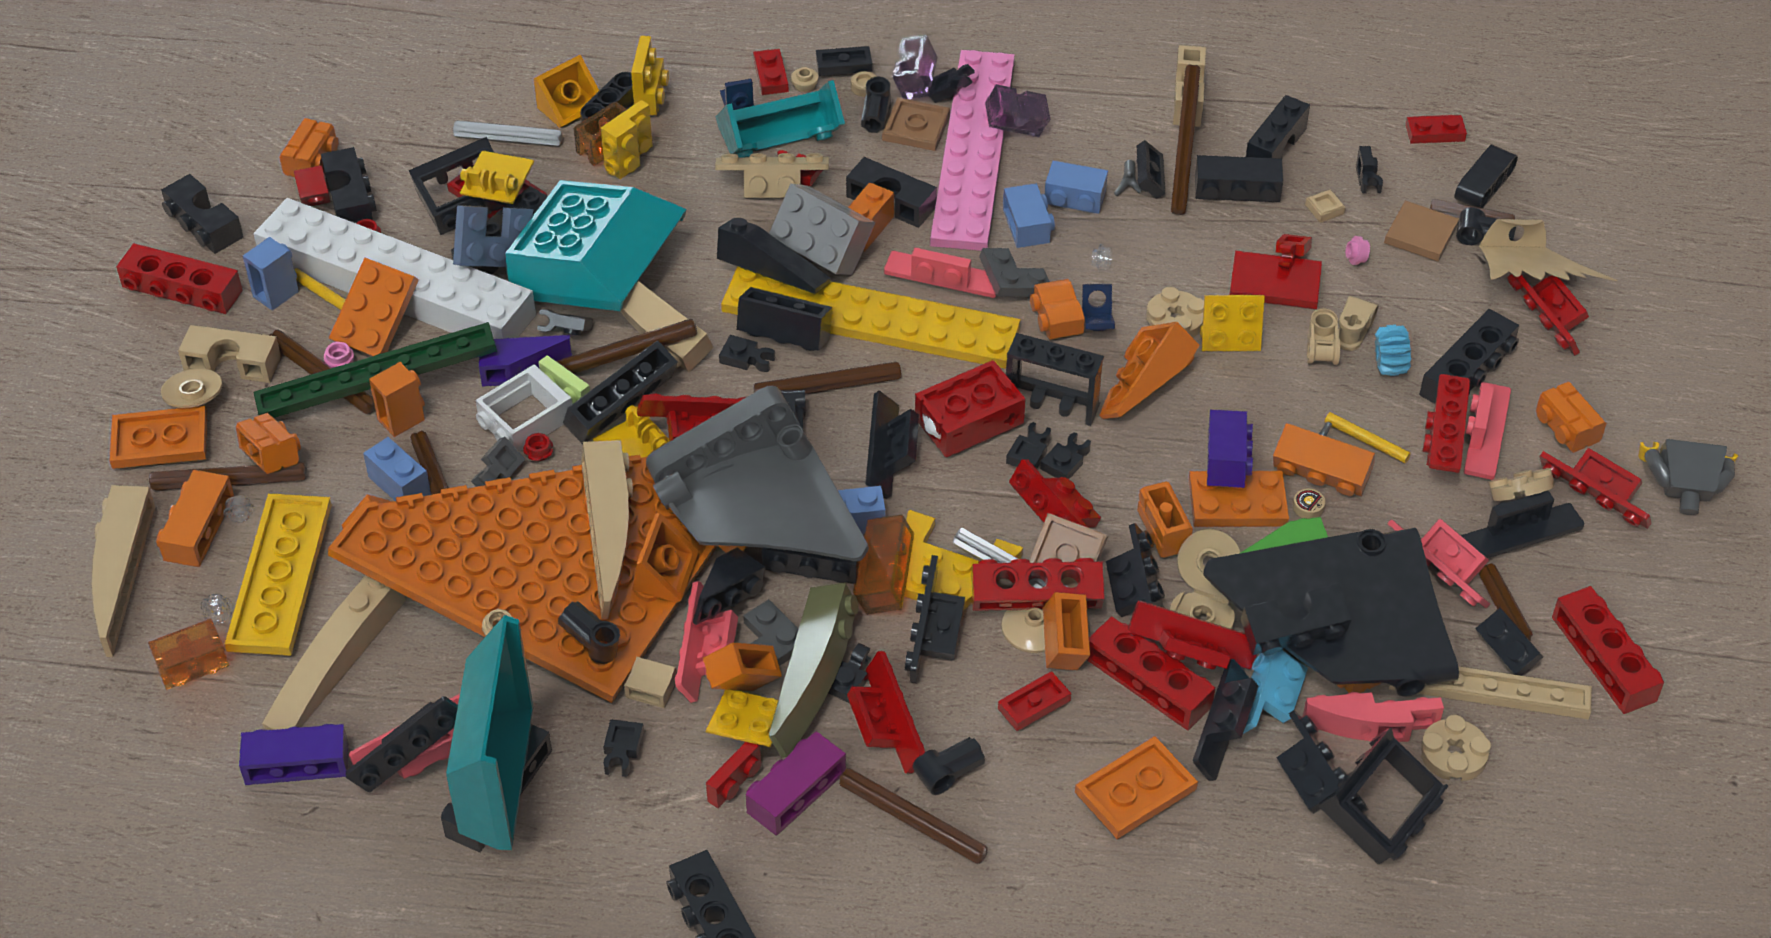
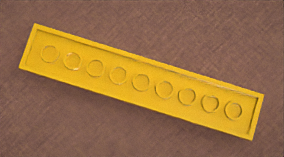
(896, 319)

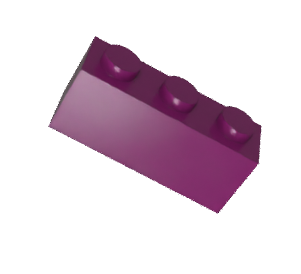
(795, 782)

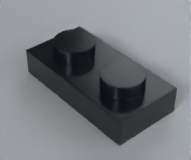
(843, 60)
(1150, 169)
(1509, 642)

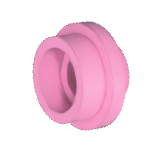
(1357, 250)
(338, 354)

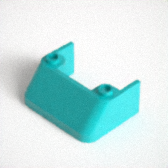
(781, 121)

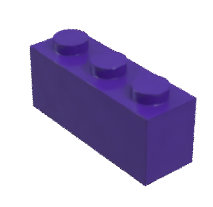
(1229, 448)
(293, 754)

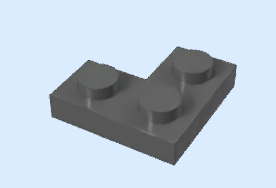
(1006, 277)
(772, 629)

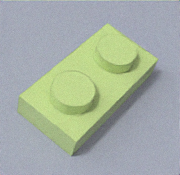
(564, 378)

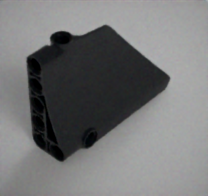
(1389, 594)

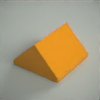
(565, 91)

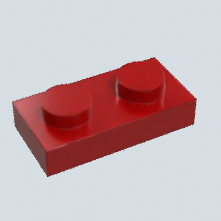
(770, 71)
(1436, 129)
(1034, 701)
(731, 775)

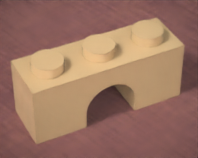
(1194, 56)
(208, 347)

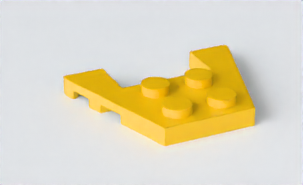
(953, 568)

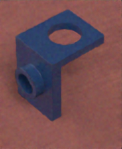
(738, 93)
(1098, 317)

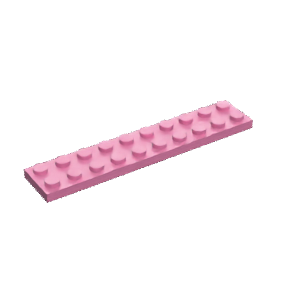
(971, 157)

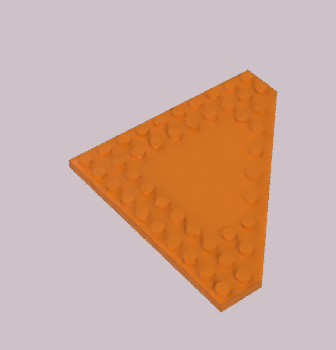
(521, 552)

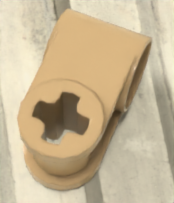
(1355, 322)
(1323, 337)

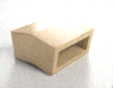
(650, 682)

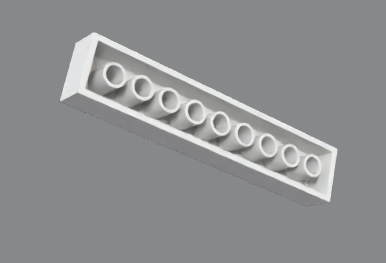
(445, 294)

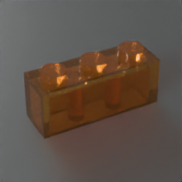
(885, 566)

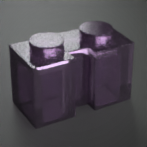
(917, 67)
(1016, 112)

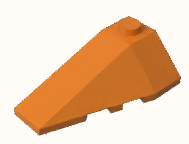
(1153, 359)

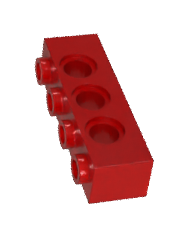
(179, 278)
(1022, 596)
(1608, 649)
(1150, 673)

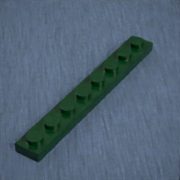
(355, 376)

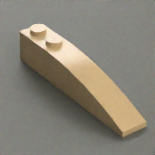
(650, 312)
(608, 513)
(117, 556)
(334, 652)

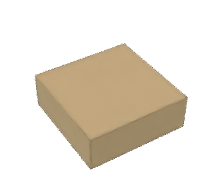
(1325, 206)

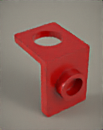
(312, 186)

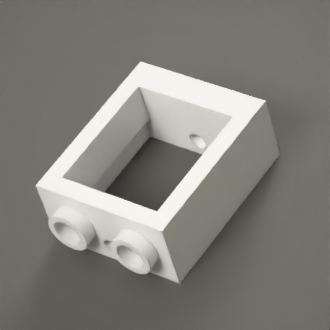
(527, 383)

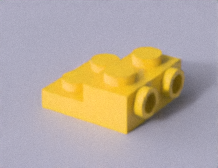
(649, 75)
(626, 140)

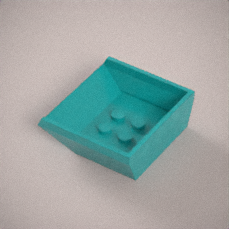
(590, 243)
(491, 737)

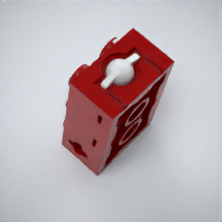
(970, 408)

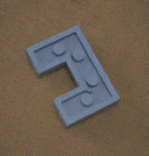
(477, 249)

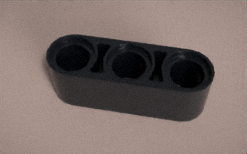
(617, 89)
(1486, 176)

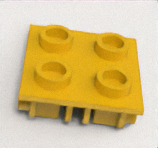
(496, 177)
(1232, 323)
(636, 434)
(743, 717)

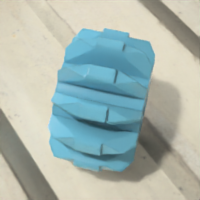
(1392, 350)

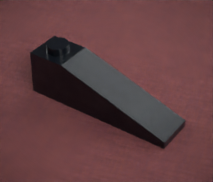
(761, 253)

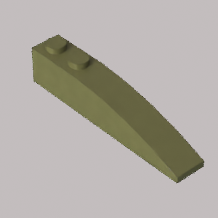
(813, 662)

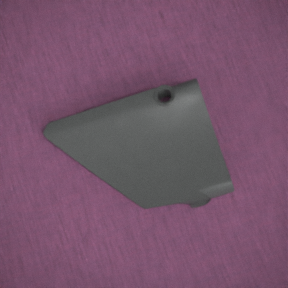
(755, 483)

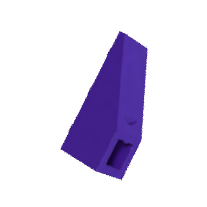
(518, 354)

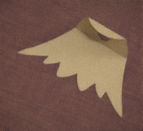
(1528, 253)

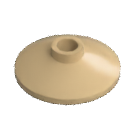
(191, 388)
(1196, 548)
(1023, 631)

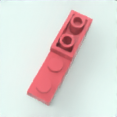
(1363, 719)

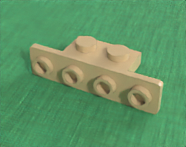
(771, 175)

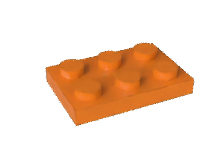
(373, 308)
(158, 437)
(1257, 505)
(1136, 787)

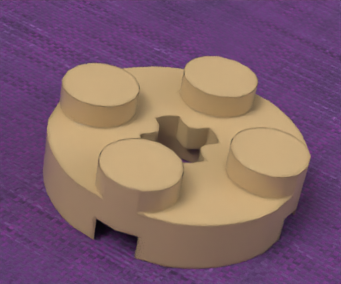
(1180, 302)
(1523, 483)
(1206, 602)
(1459, 733)

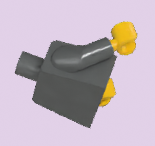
(1689, 470)

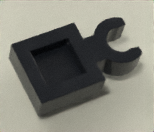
(948, 82)
(744, 352)
(1030, 447)
(1065, 460)
(621, 742)

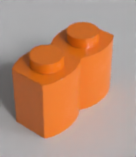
(1057, 309)

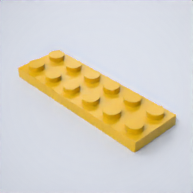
(278, 575)

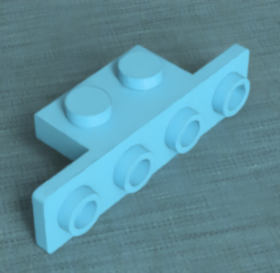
(1279, 686)

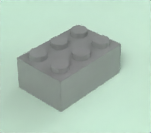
(821, 229)

